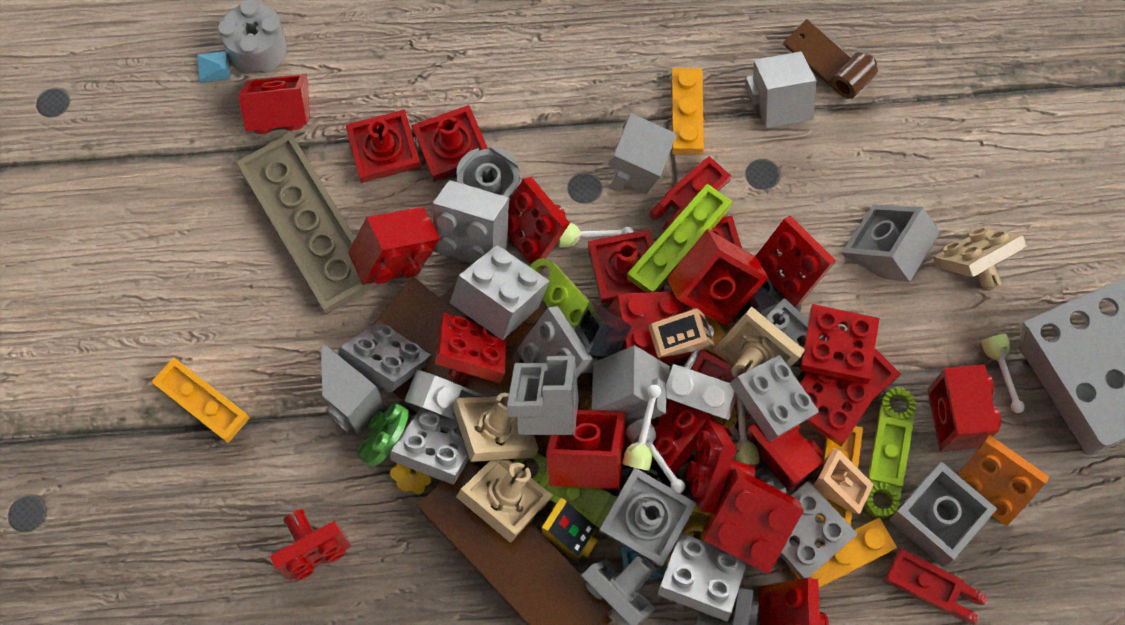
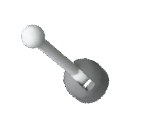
(633, 434)

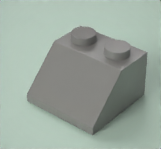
(892, 241)
(348, 393)

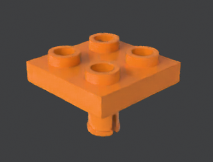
(1002, 478)

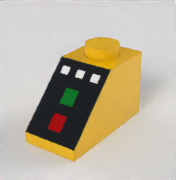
(570, 531)

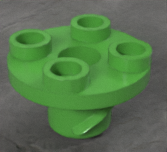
(385, 433)

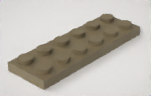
(305, 220)

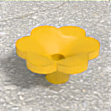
(410, 479)

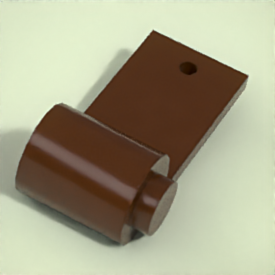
(840, 71)

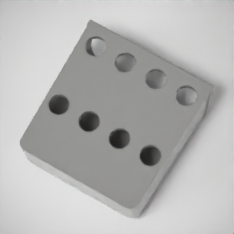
(1083, 366)

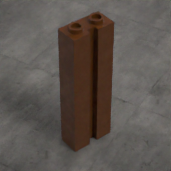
(524, 573)

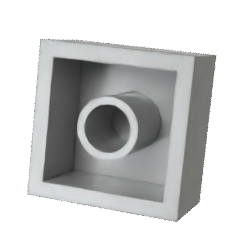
(469, 221)
(499, 292)
(942, 514)

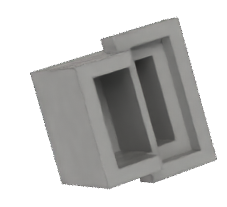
(782, 89)
(640, 154)
(623, 383)
(545, 396)

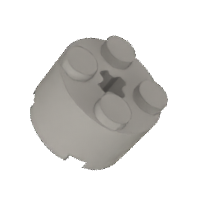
(253, 37)
(489, 170)

